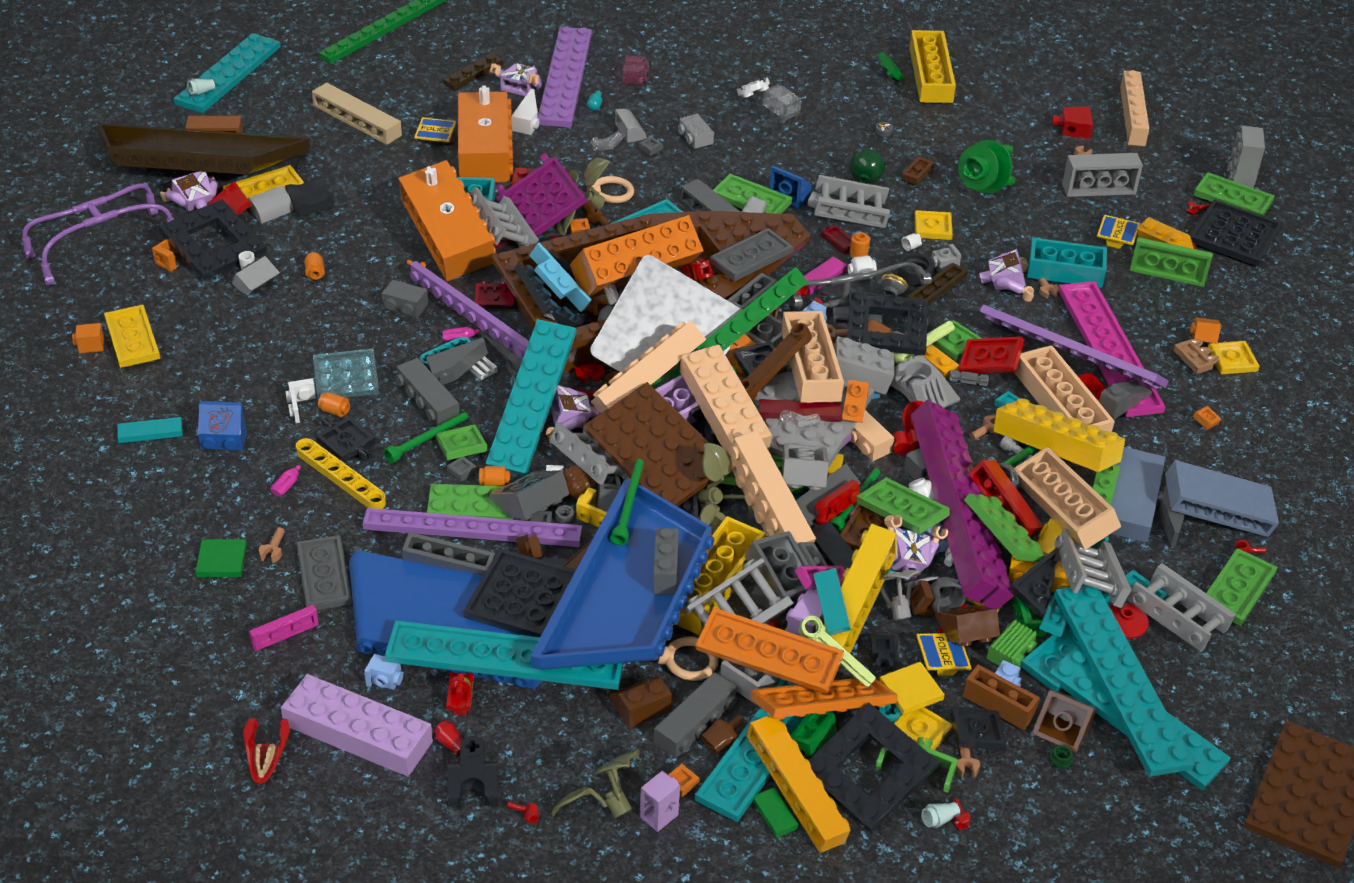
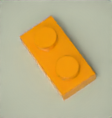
(940, 361)

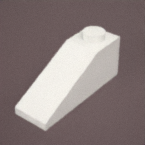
(525, 117)

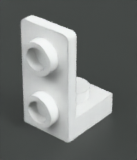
(299, 391)

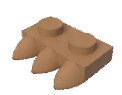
(1196, 356)

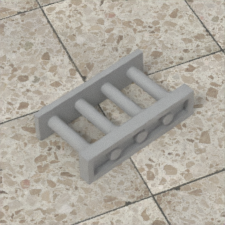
(849, 211)
(511, 220)
(585, 454)
(1103, 559)
(1189, 596)
(776, 604)

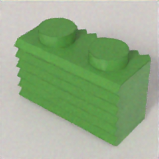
(1012, 644)

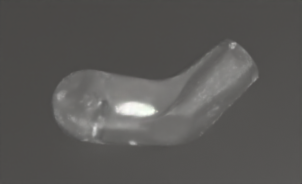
(607, 143)
(799, 421)

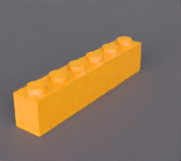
(798, 783)

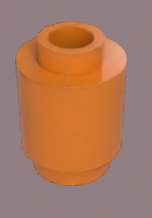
(859, 244)
(314, 266)
(334, 404)
(494, 476)

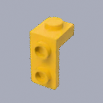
(586, 508)

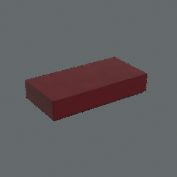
(837, 238)

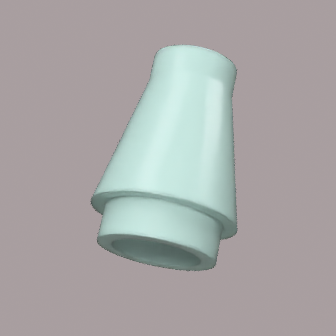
(199, 86)
(938, 814)

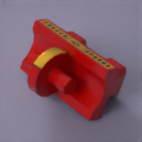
(460, 693)

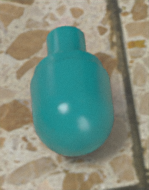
(595, 101)

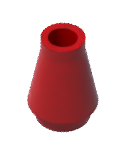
(448, 735)

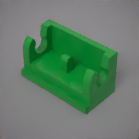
(1027, 617)
(814, 732)

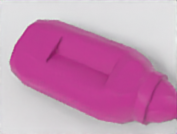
(451, 334)
(285, 481)

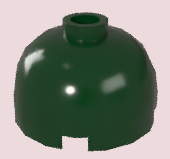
(867, 166)

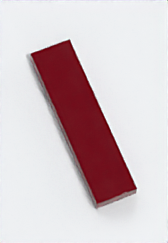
(826, 410)

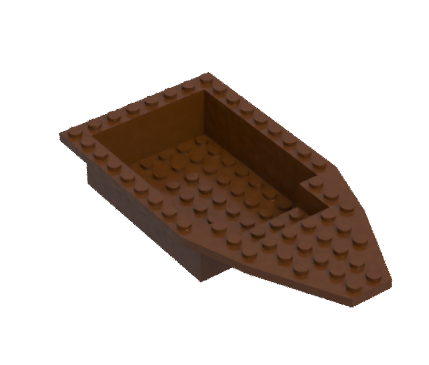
(715, 232)

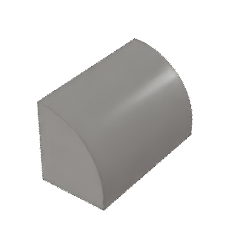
(629, 126)
(271, 204)
(255, 275)

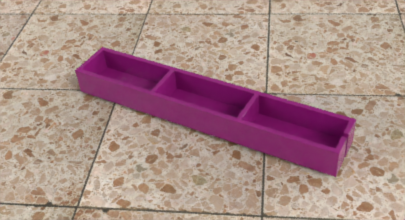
(969, 539)

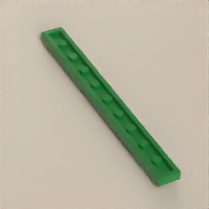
(376, 29)
(745, 319)

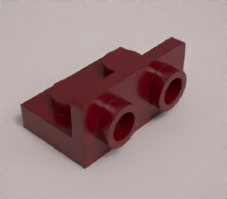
(493, 295)

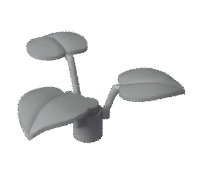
(900, 603)

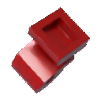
(697, 269)
(905, 442)

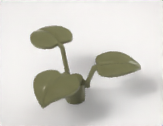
(591, 174)
(715, 464)
(616, 798)

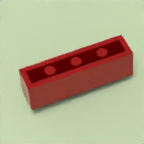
(994, 482)

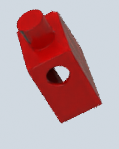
(1075, 122)

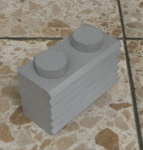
(696, 131)

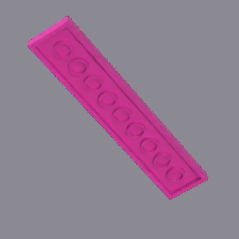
(1104, 334)

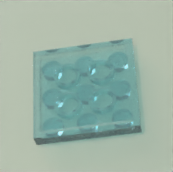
(346, 373)

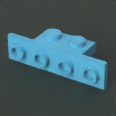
(558, 278)

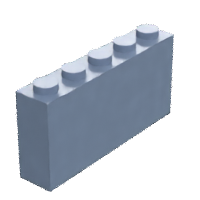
(1137, 492)
(1221, 498)

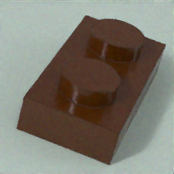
(917, 170)

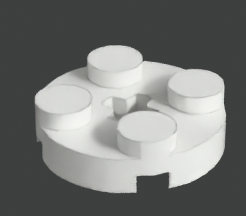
(756, 85)

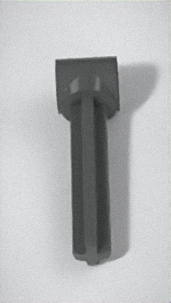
(513, 361)

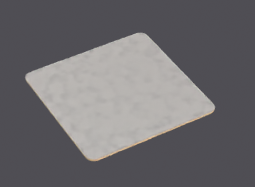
(652, 307)

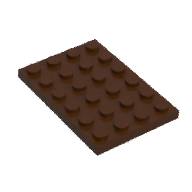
(653, 431)
(1307, 795)

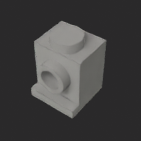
(944, 257)

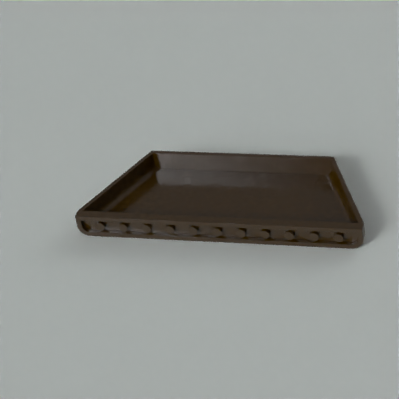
(197, 148)

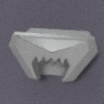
(922, 381)

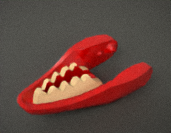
(263, 757)

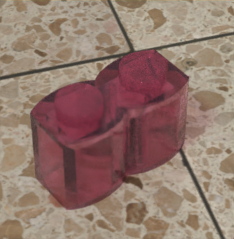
(635, 69)

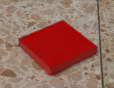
(234, 198)

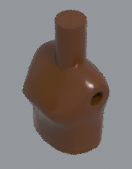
(594, 214)
(721, 734)

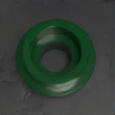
(1061, 756)

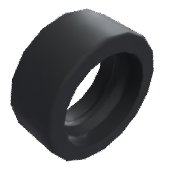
(911, 276)

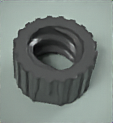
(564, 510)

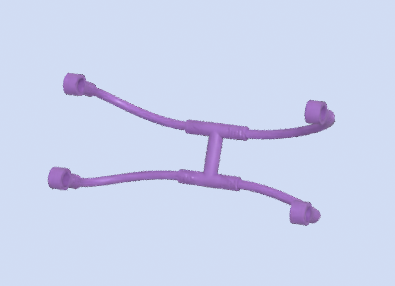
(98, 218)

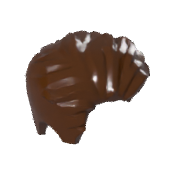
(578, 481)

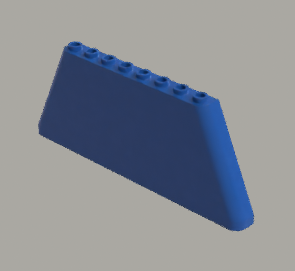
(412, 592)
(611, 600)

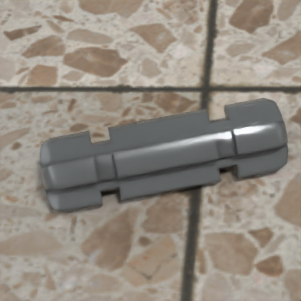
(969, 378)

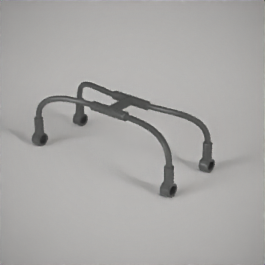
(925, 278)

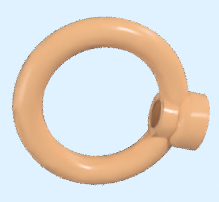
(617, 180)
(668, 660)

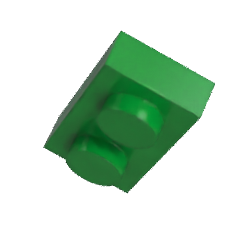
(889, 65)

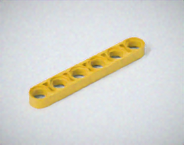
(344, 471)

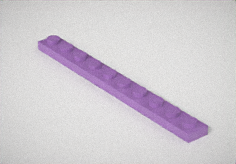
(469, 309)
(470, 527)

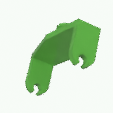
(944, 760)

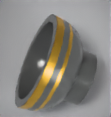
(893, 285)

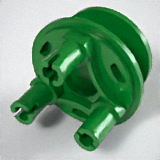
(986, 166)

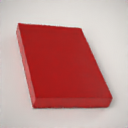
(991, 355)

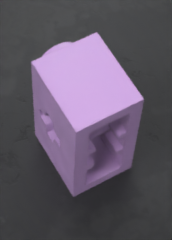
(659, 801)

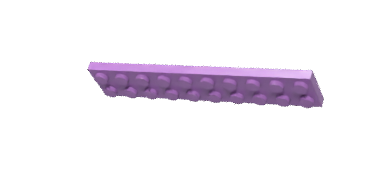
(565, 77)
(1078, 349)

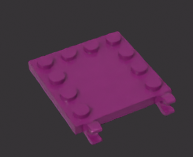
(544, 195)

